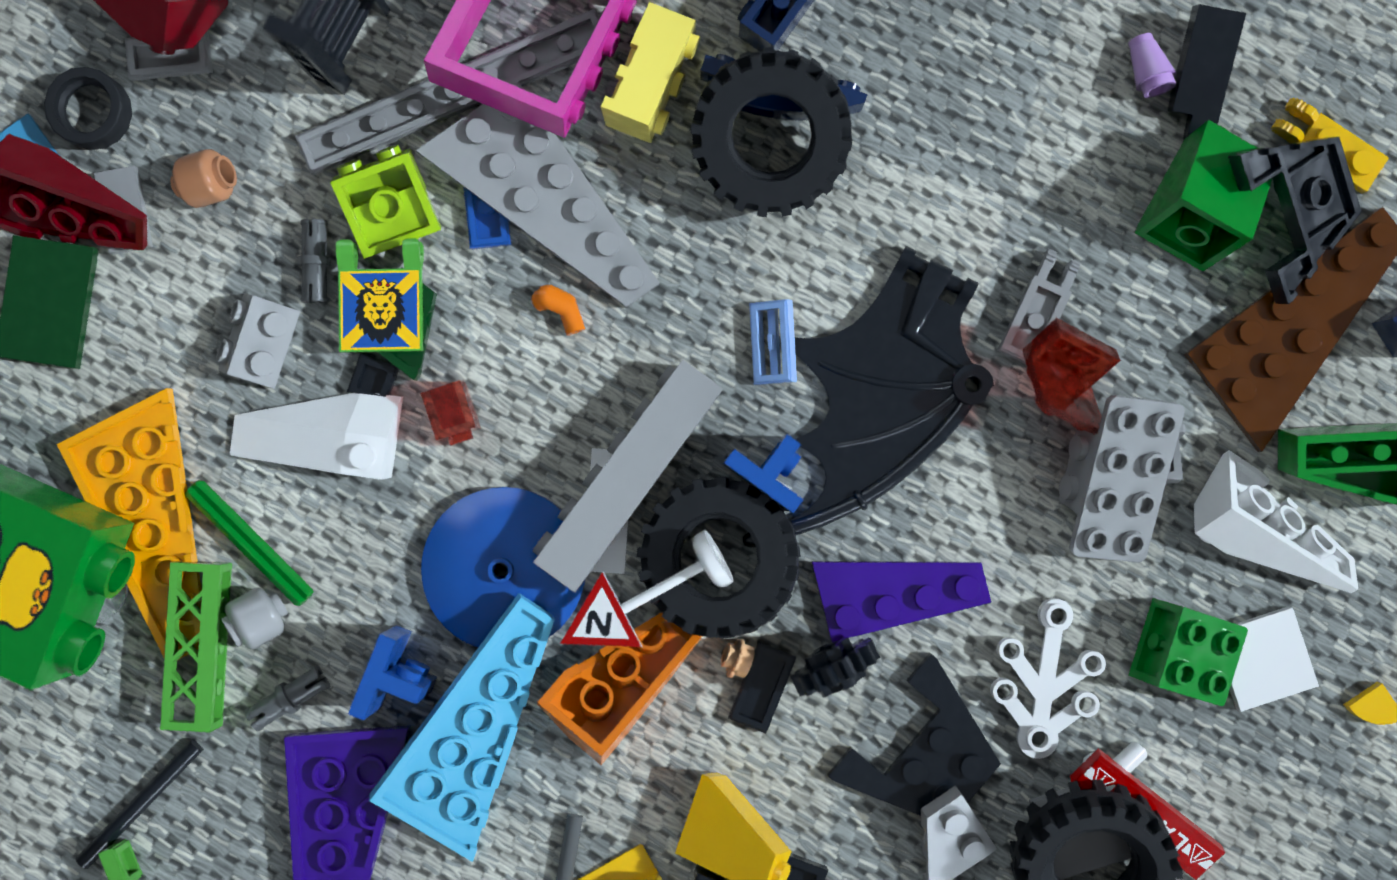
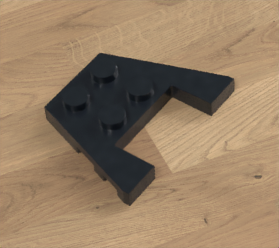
(1314, 199)
(940, 756)

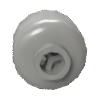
(254, 618)

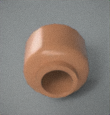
(203, 178)

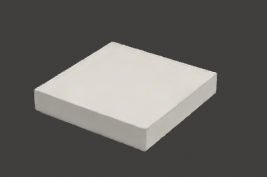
(1271, 661)

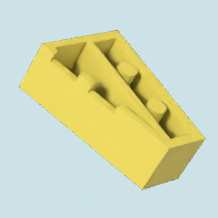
(651, 73)

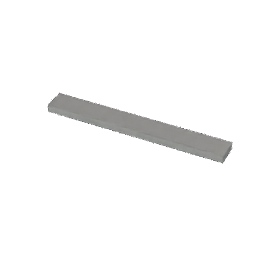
(430, 103)

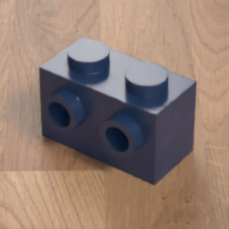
(770, 21)

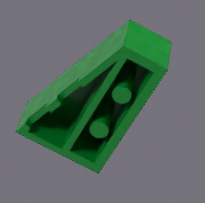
(1343, 457)

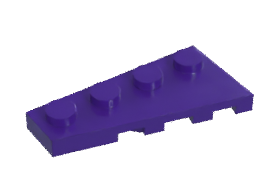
(888, 594)

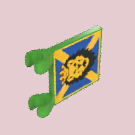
(380, 306)

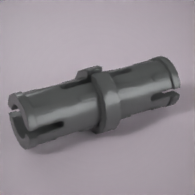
(314, 261)
(287, 698)

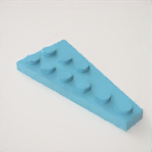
(462, 747)

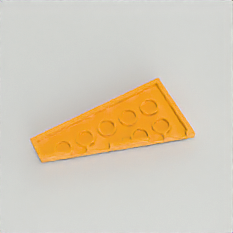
(138, 473)

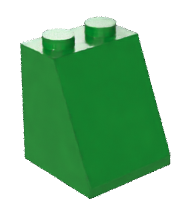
(1198, 203)

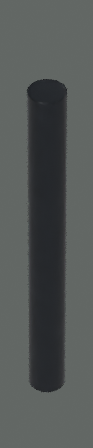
(139, 803)

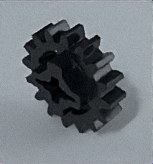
(835, 667)

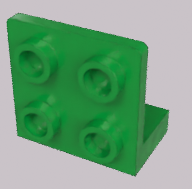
(1188, 652)

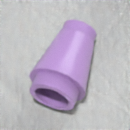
(1151, 67)

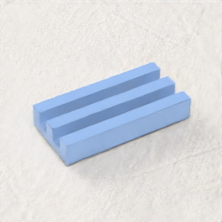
(787, 342)

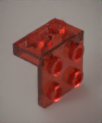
(1063, 369)

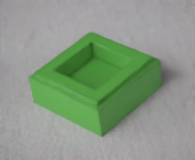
(120, 862)

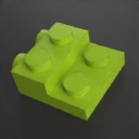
(385, 200)

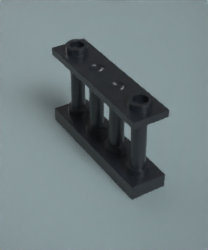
(322, 35)

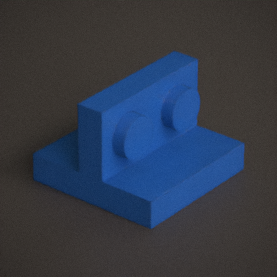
(780, 461)
(389, 675)

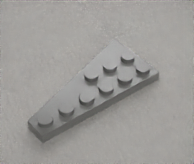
(543, 193)

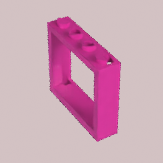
(557, 118)

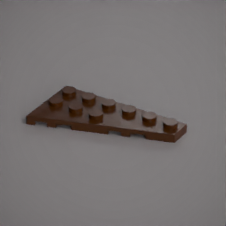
(1274, 350)

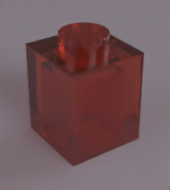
(451, 412)

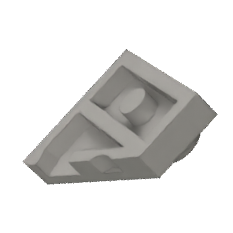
(952, 837)

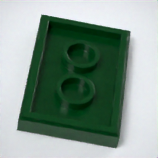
(47, 301)

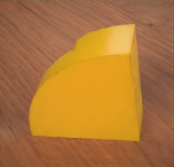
(1374, 705)

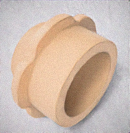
(737, 658)

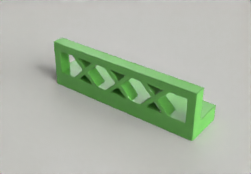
(211, 652)

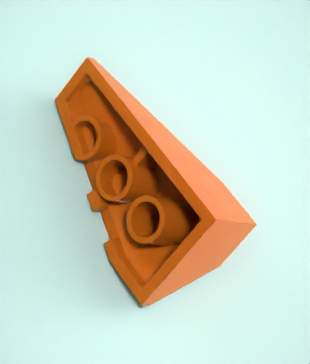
(611, 690)

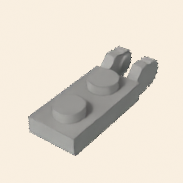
(1038, 306)

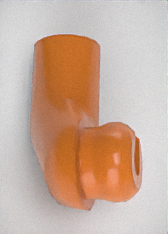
(561, 302)

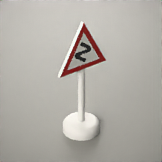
(604, 619)

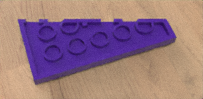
(329, 804)

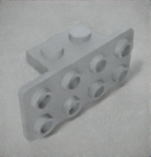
(1120, 477)

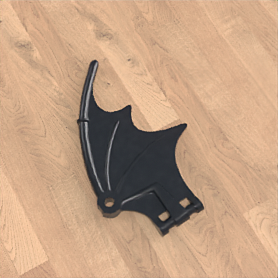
(890, 389)

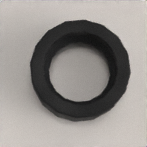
(61, 91)

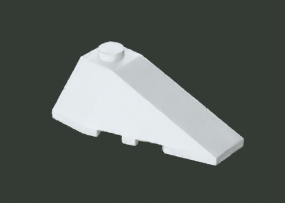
(330, 434)
(1252, 525)

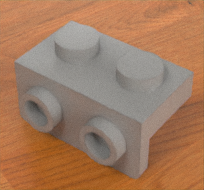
(257, 340)

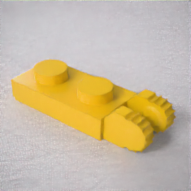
(1362, 159)

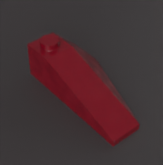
(165, 23)
(58, 199)

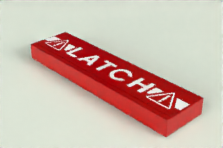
(1195, 847)

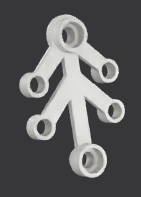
(1046, 685)

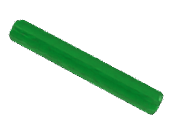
(249, 542)

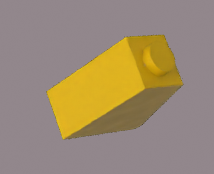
(730, 835)

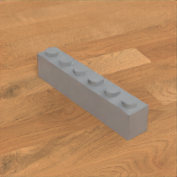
(627, 476)

